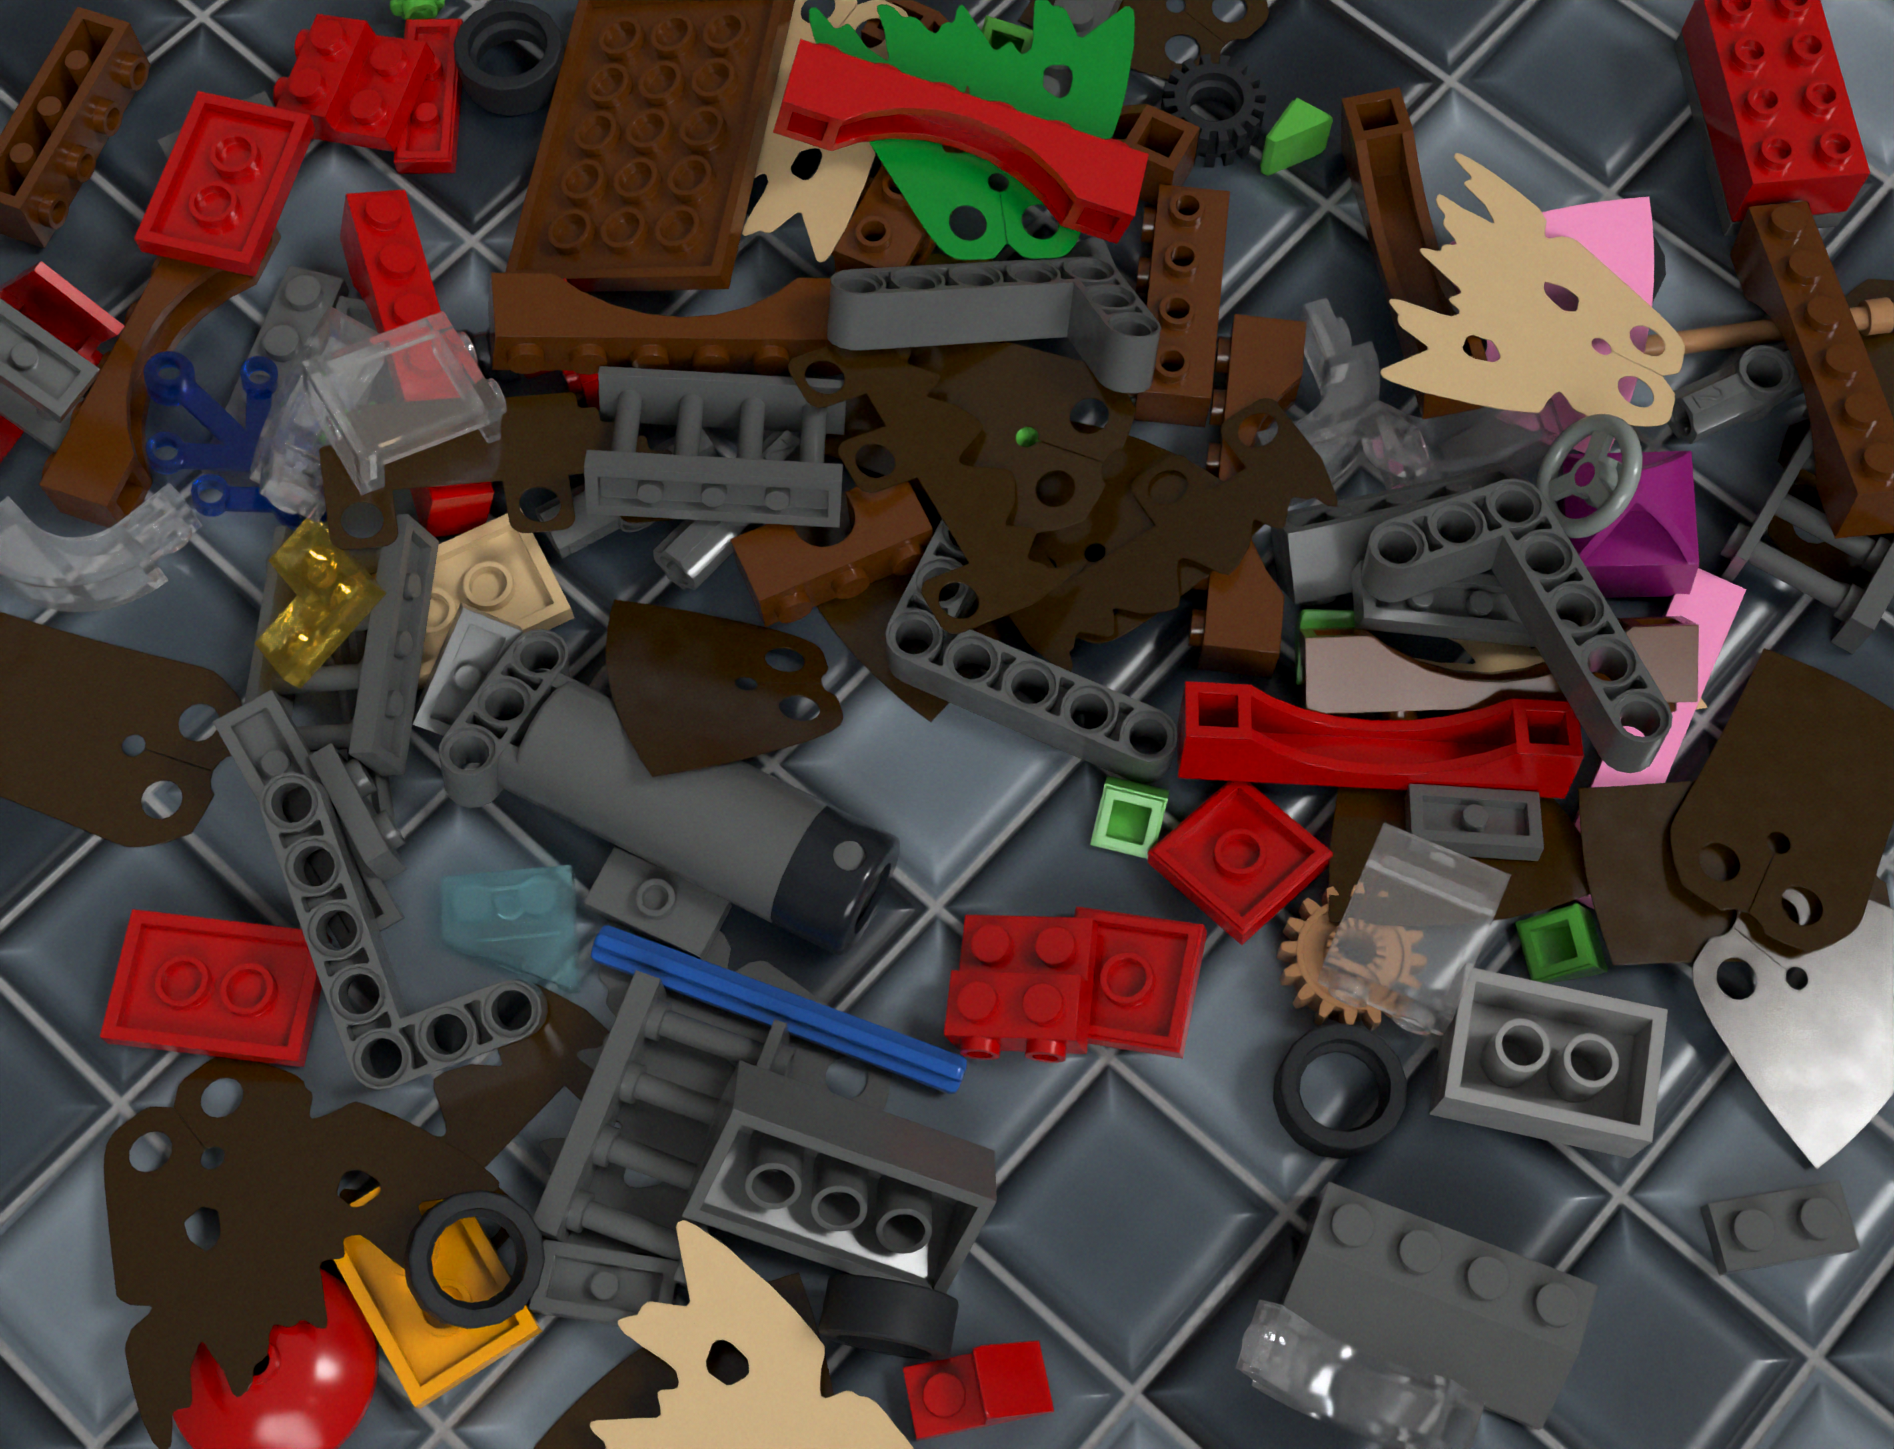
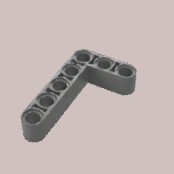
(999, 303)
(1538, 599)
(1014, 670)
(368, 953)

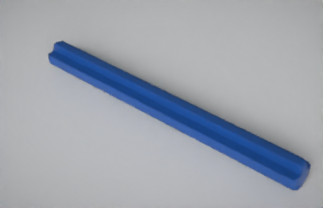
(765, 1002)

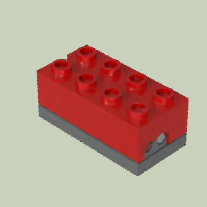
(1770, 108)

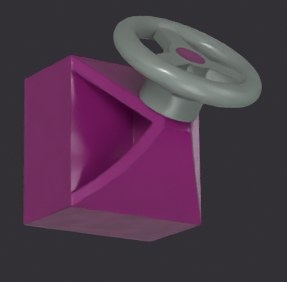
(1624, 510)

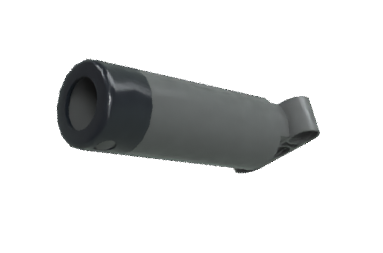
(712, 825)

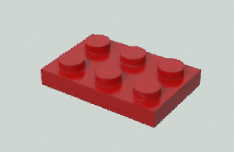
(225, 183)
(213, 989)

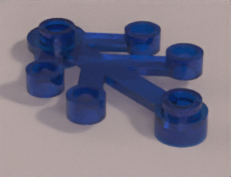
(237, 442)

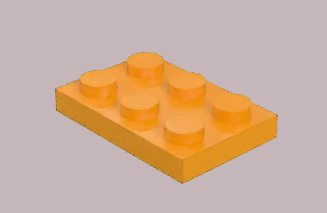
(422, 1350)

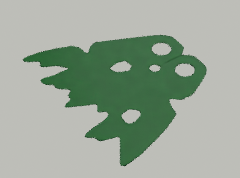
(961, 56)

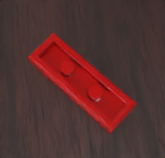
(433, 126)

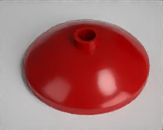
(306, 1396)

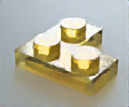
(329, 604)

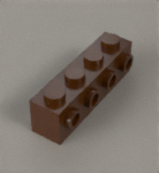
(66, 122)
(884, 228)
(1184, 296)

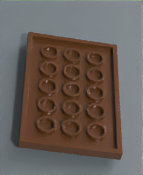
(652, 144)

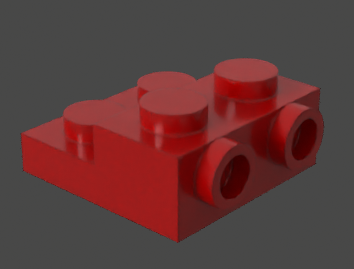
(354, 82)
(1023, 987)

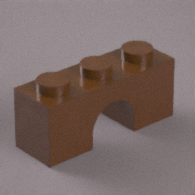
(794, 576)

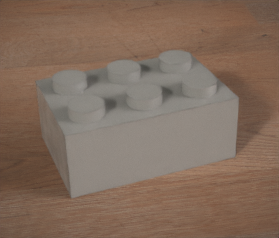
(1551, 1064)

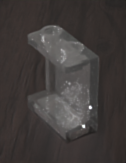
(400, 396)
(1413, 931)

